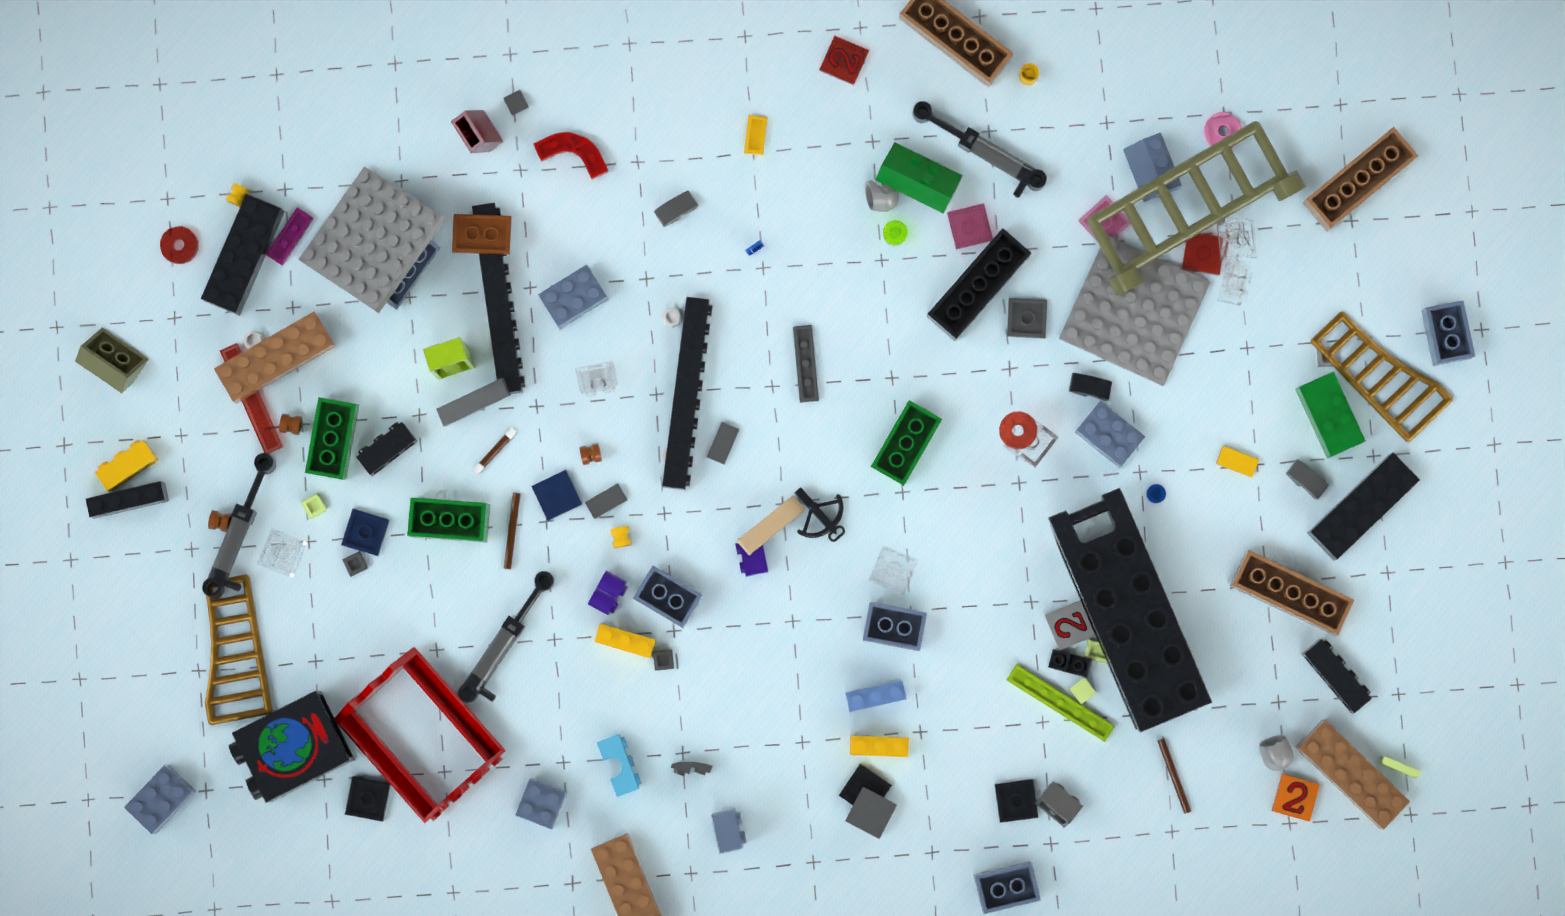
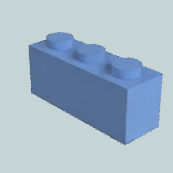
(875, 696)

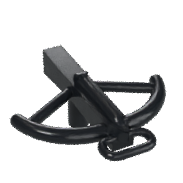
(830, 526)

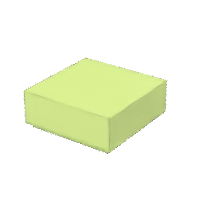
(314, 506)
(1082, 690)

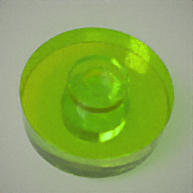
(895, 233)

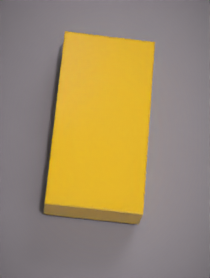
(755, 135)
(1237, 461)

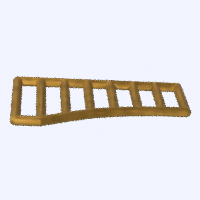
(1398, 366)
(215, 660)

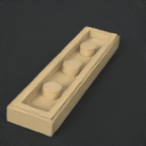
(771, 525)

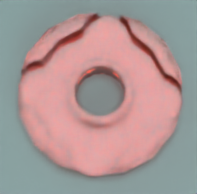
(181, 256)
(1029, 430)

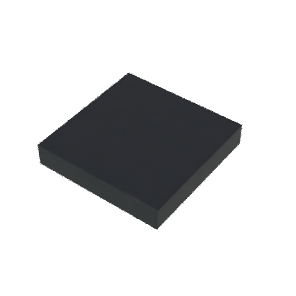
(863, 778)
(367, 799)
(1016, 800)

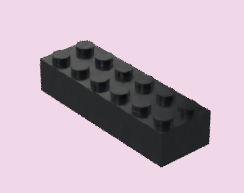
(242, 254)
(978, 284)
(1363, 506)

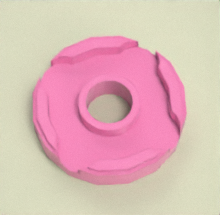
(1217, 120)

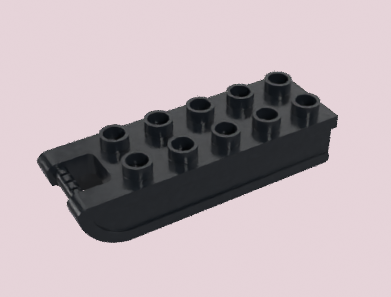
(1130, 615)

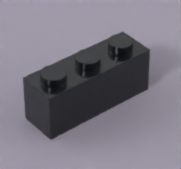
(386, 448)

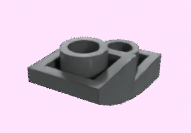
(675, 208)
(1307, 478)
(685, 767)

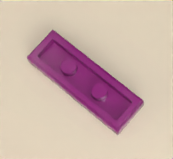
(289, 236)

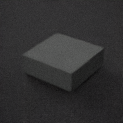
(516, 102)
(355, 563)
(663, 660)

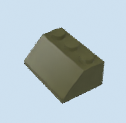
(111, 360)

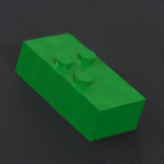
(919, 177)
(1330, 415)
(332, 438)
(906, 443)
(448, 520)

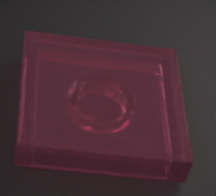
(969, 226)
(1112, 226)

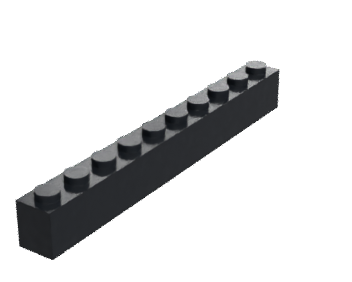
(500, 313)
(686, 393)

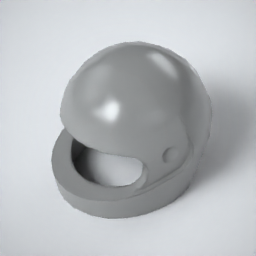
(880, 198)
(1276, 756)

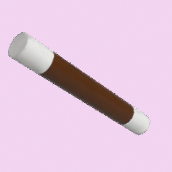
(495, 450)

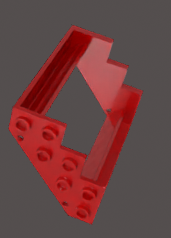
(389, 764)

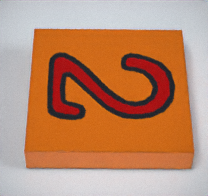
(1295, 797)

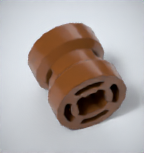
(290, 424)
(590, 454)
(219, 521)

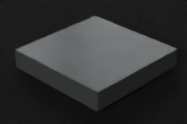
(1027, 318)
(871, 812)

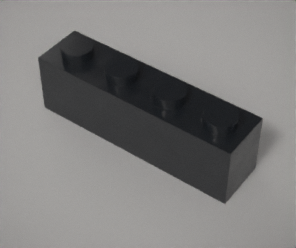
(127, 500)
(1337, 676)

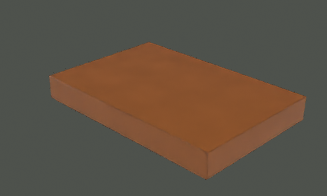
(481, 234)

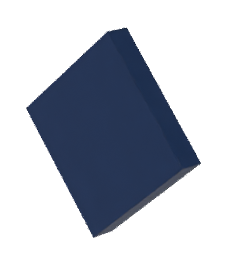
(556, 495)
(365, 532)

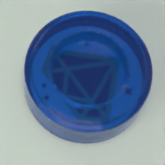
(754, 248)
(1156, 493)

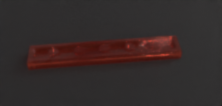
(257, 411)

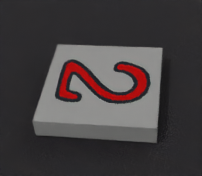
(1069, 625)

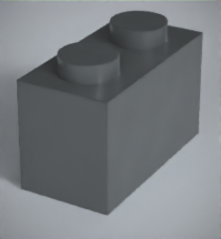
(1059, 804)

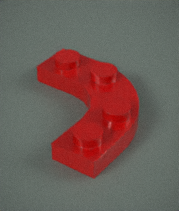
(575, 144)

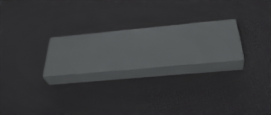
(805, 363)
(473, 402)

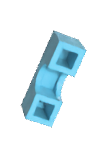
(615, 748)

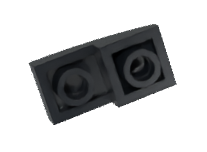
(1090, 386)
(1070, 663)

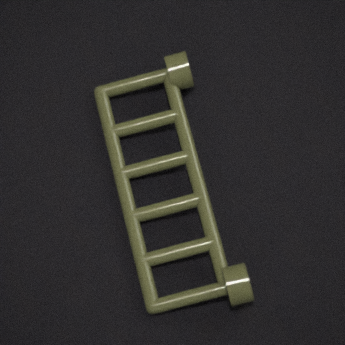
(1282, 185)

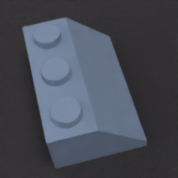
(1148, 161)

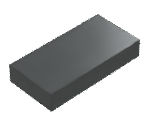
(723, 443)
(606, 501)

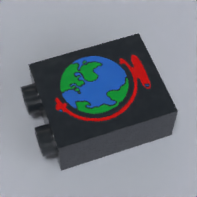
(290, 747)

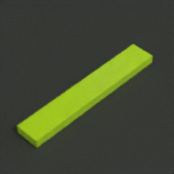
(1060, 702)

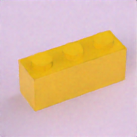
(126, 465)
(625, 641)
(879, 746)

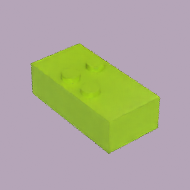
(448, 358)

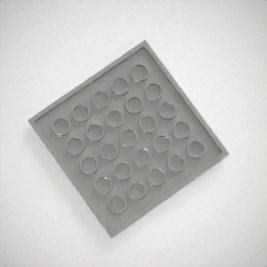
(371, 239)
(1142, 326)

